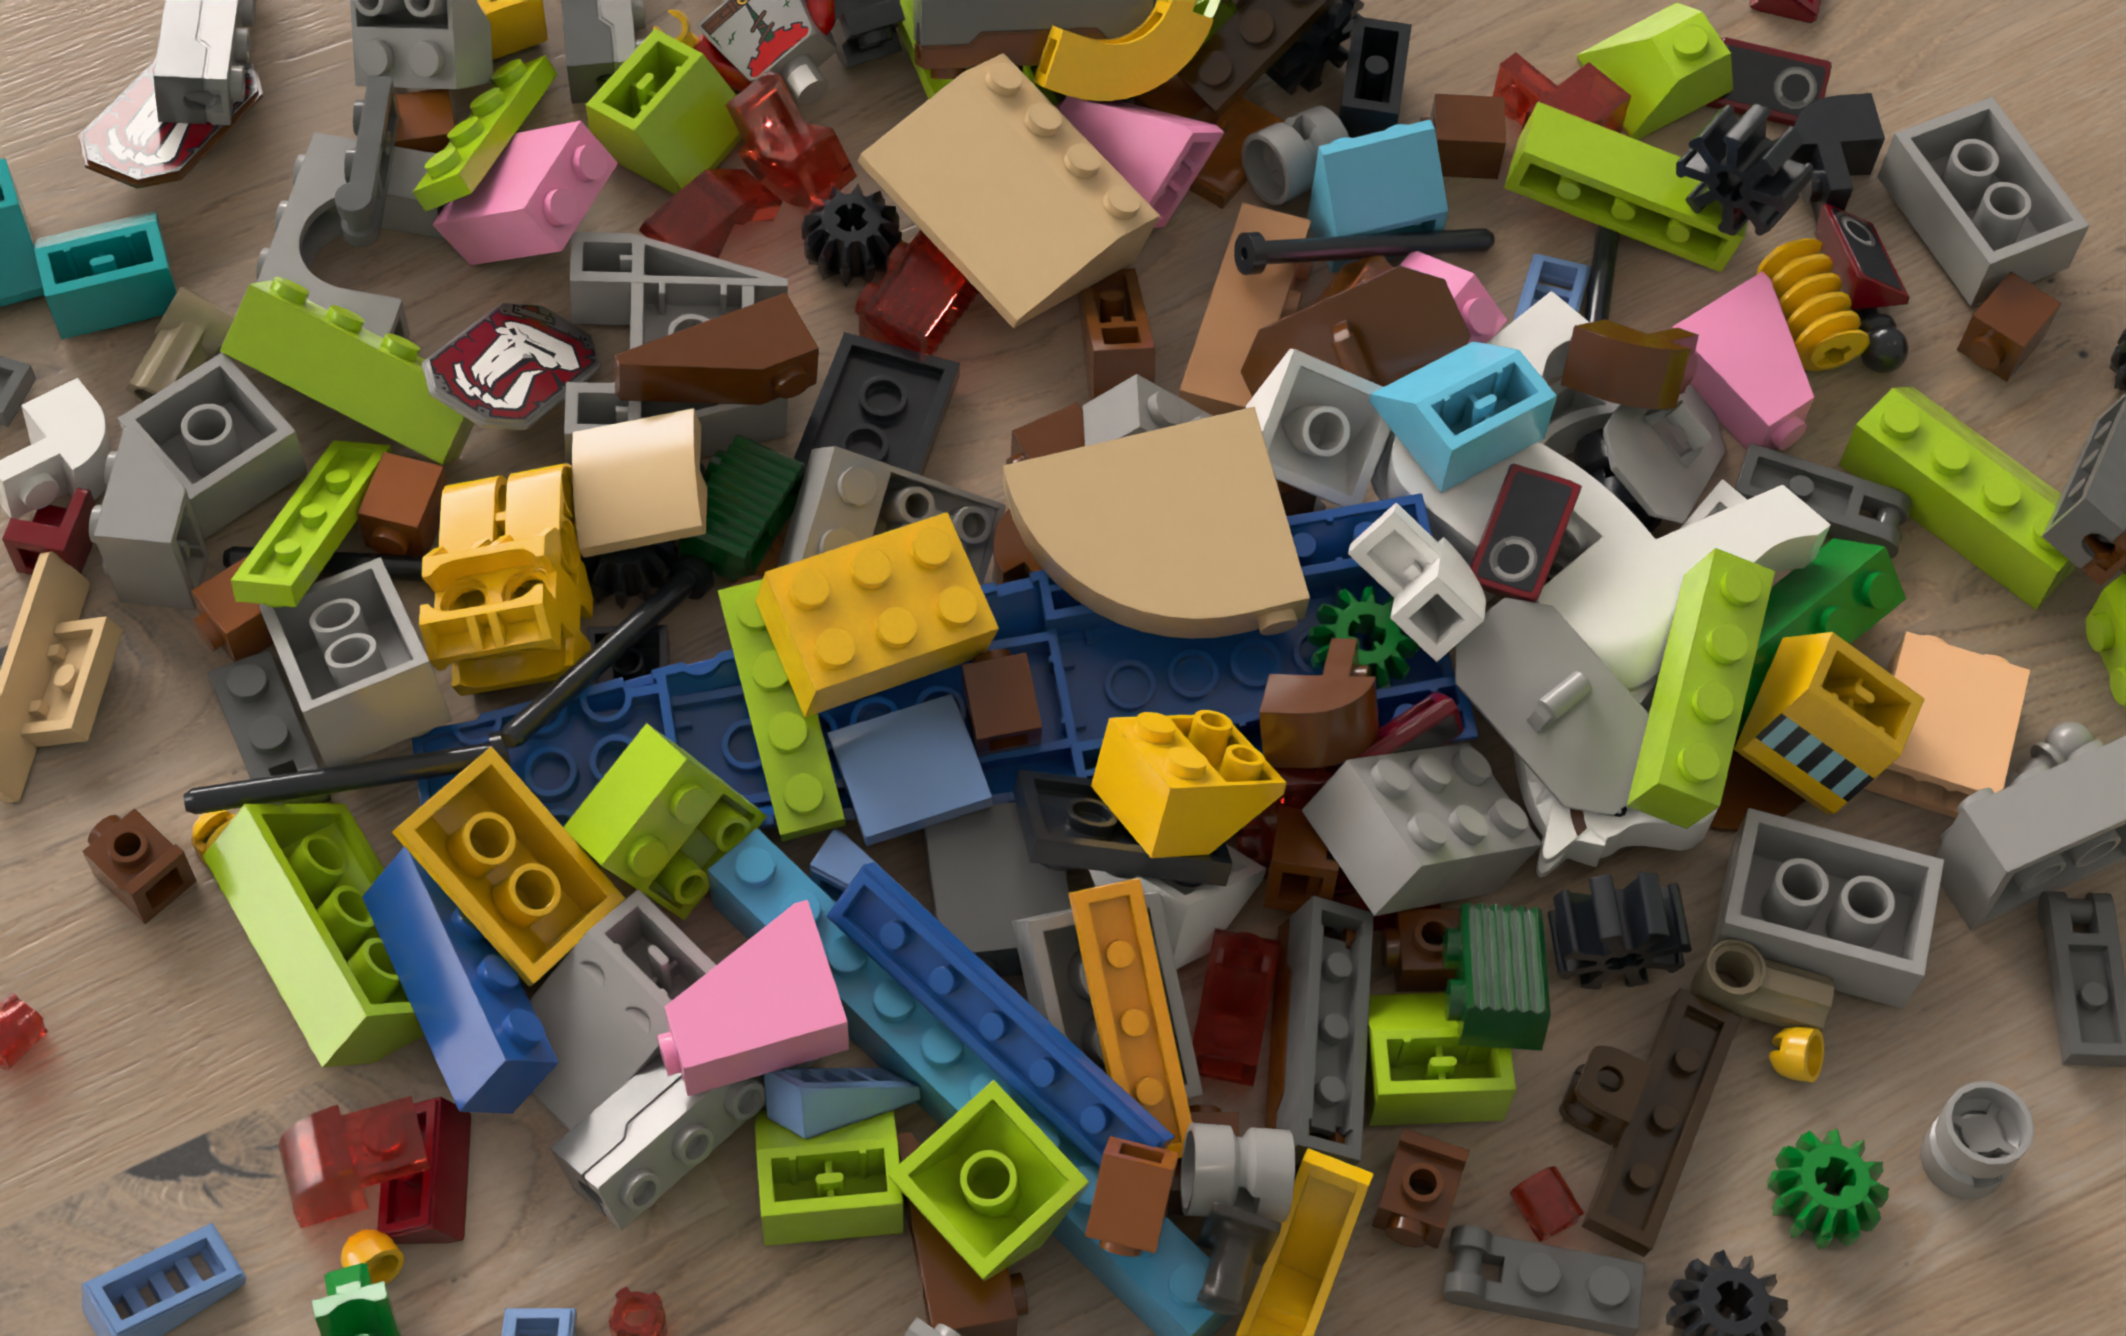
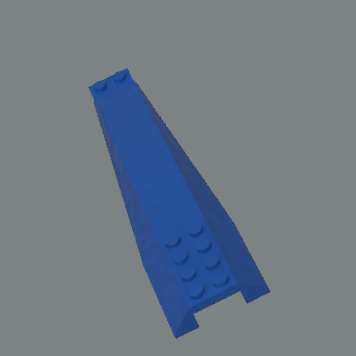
(1077, 662)

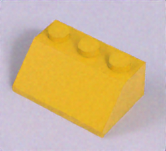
(509, 865)

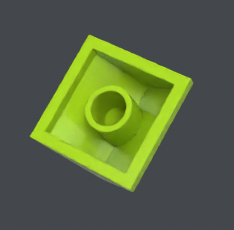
(991, 1182)

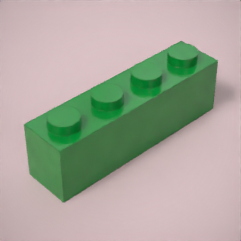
(1838, 592)

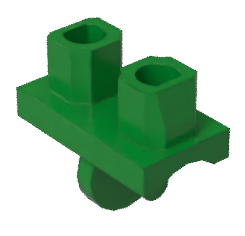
(355, 1305)

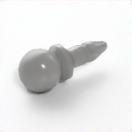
(2056, 748)

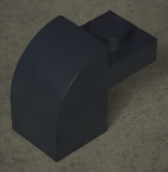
(866, 30)
(1840, 142)

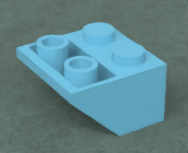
(1378, 185)
(1467, 411)

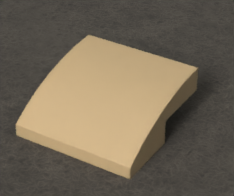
(638, 483)

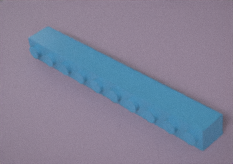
(900, 1035)

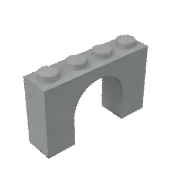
(312, 221)

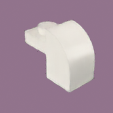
(64, 453)
(1430, 581)

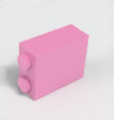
(529, 196)

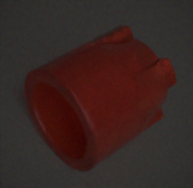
(19, 1030)
(1546, 1203)
(630, 1301)

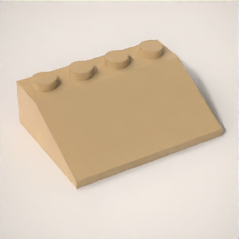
(1010, 191)

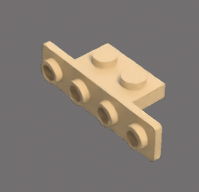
(51, 671)

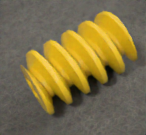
(1814, 306)

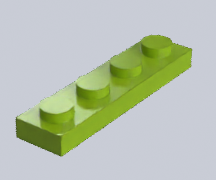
(485, 133)
(309, 527)
(787, 742)

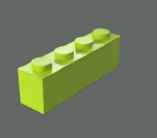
(1616, 186)
(344, 367)
(1701, 689)

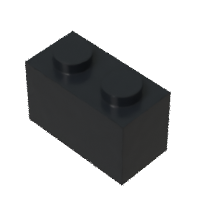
(1374, 75)

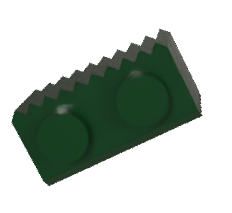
(747, 506)
(1499, 977)

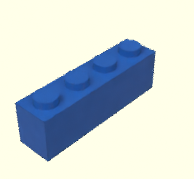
(460, 992)

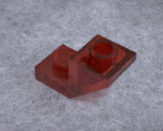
(708, 208)
(1234, 1006)

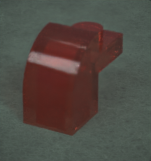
(1584, 94)
(782, 150)
(336, 1156)

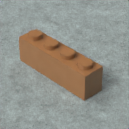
(1237, 312)

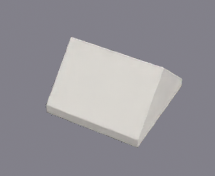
(1320, 428)

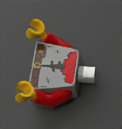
(767, 36)

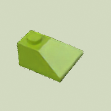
(1666, 65)

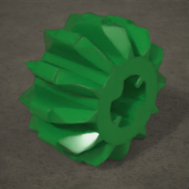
(1386, 638)
(1821, 1211)

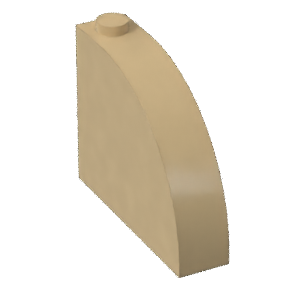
(1166, 529)

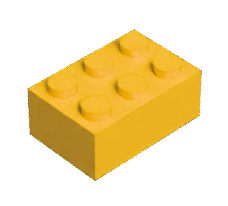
(875, 614)

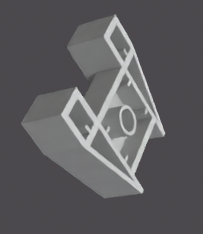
(658, 294)

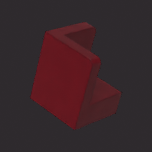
(55, 530)

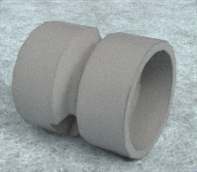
(1284, 155)
(1976, 1140)
(1241, 1172)

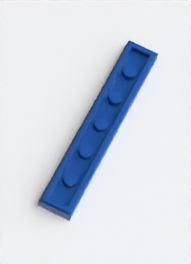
(990, 1017)

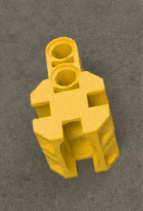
(506, 582)

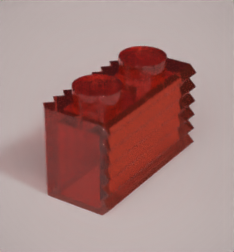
(915, 298)

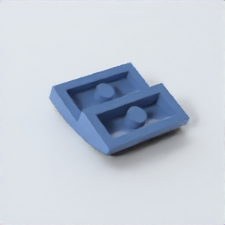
(910, 769)

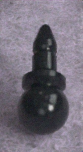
(1887, 344)

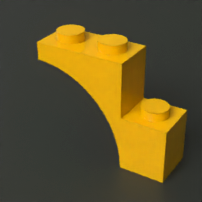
(1308, 1249)

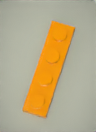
(1131, 1001)

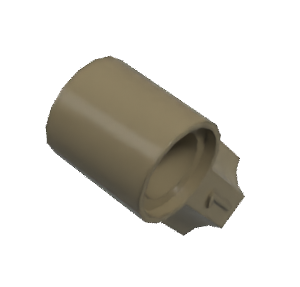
(184, 341)
(1767, 988)

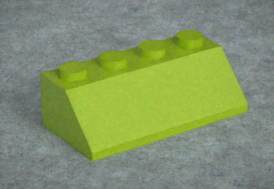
(1962, 490)
(298, 893)

